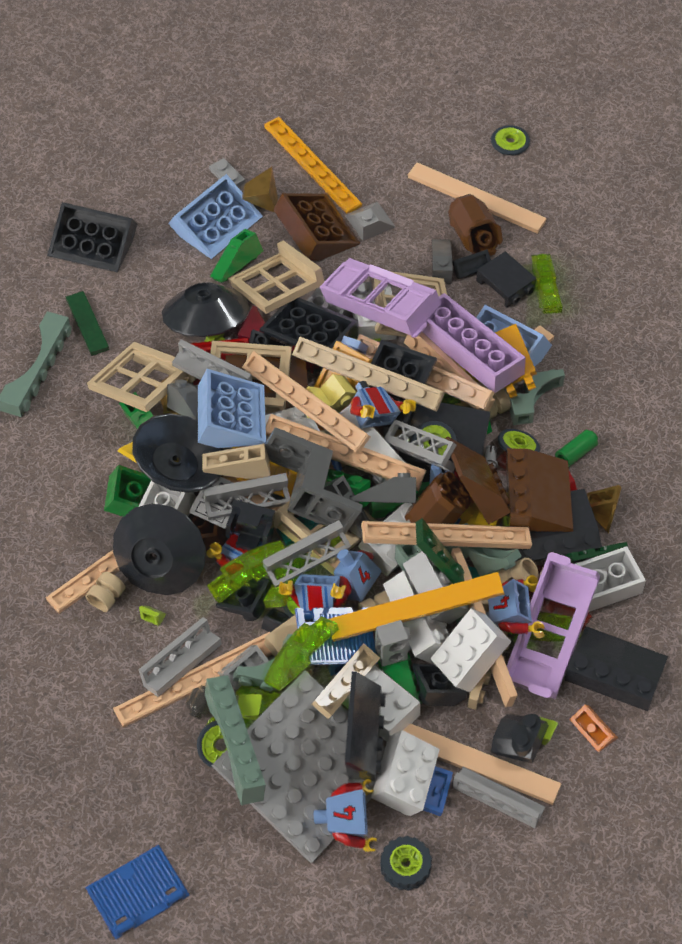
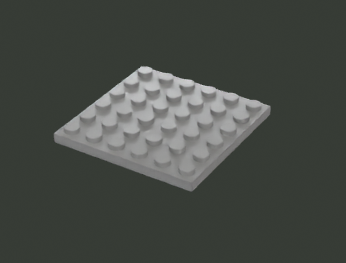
(300, 764)

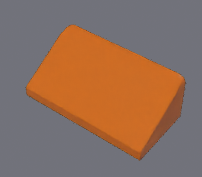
(593, 728)

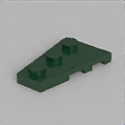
(437, 553)
(577, 557)

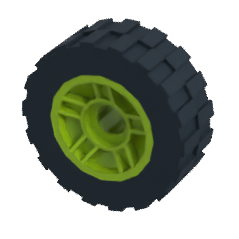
(401, 851)

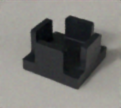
(251, 523)

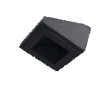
(273, 619)

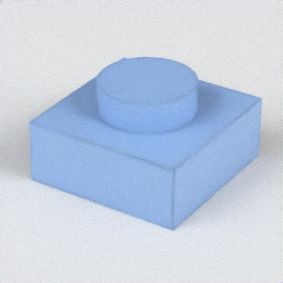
(355, 344)

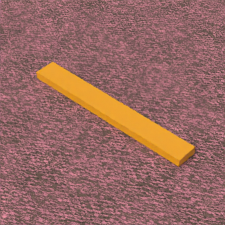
(313, 165)
(418, 605)

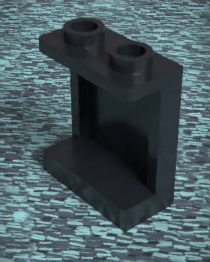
(507, 278)

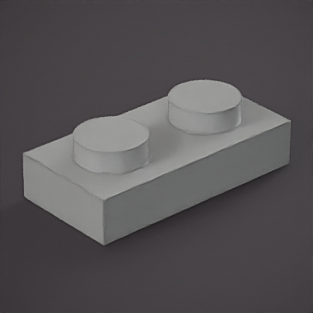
(222, 168)

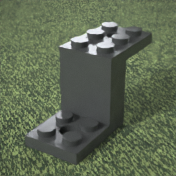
(308, 494)

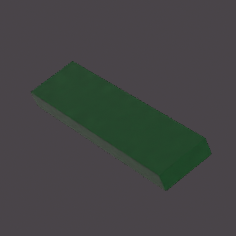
(87, 323)

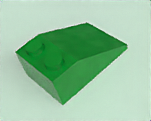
(125, 490)

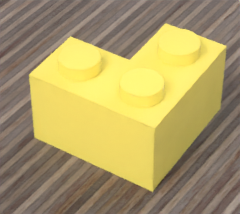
(334, 392)

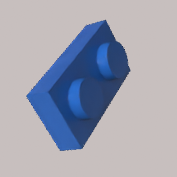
(438, 791)

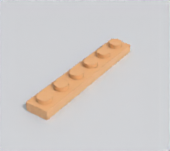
(425, 345)

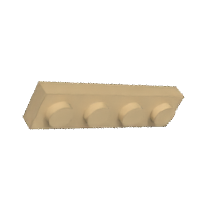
(339, 687)

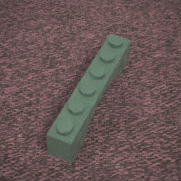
(18, 394)
(244, 764)

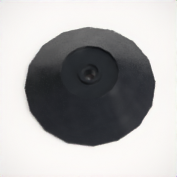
(205, 310)
(170, 453)
(169, 536)

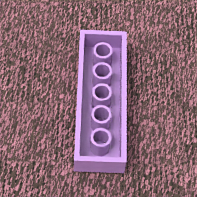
(474, 345)

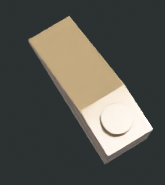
(241, 462)

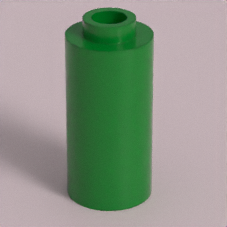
(578, 447)

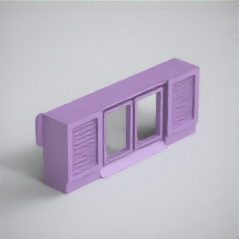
(404, 313)
(565, 585)

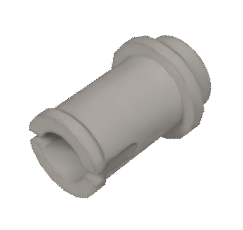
(491, 456)

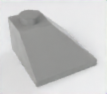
(370, 221)

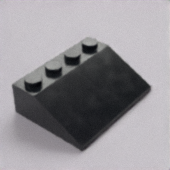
(91, 237)
(311, 322)
(405, 363)
(467, 423)
(584, 534)
(616, 668)
(363, 728)

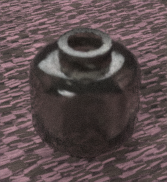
(197, 704)

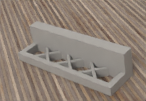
(196, 361)
(418, 451)
(244, 489)
(303, 546)
(180, 660)
(498, 797)

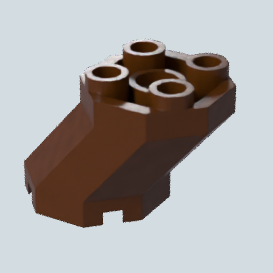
(475, 224)
(441, 501)

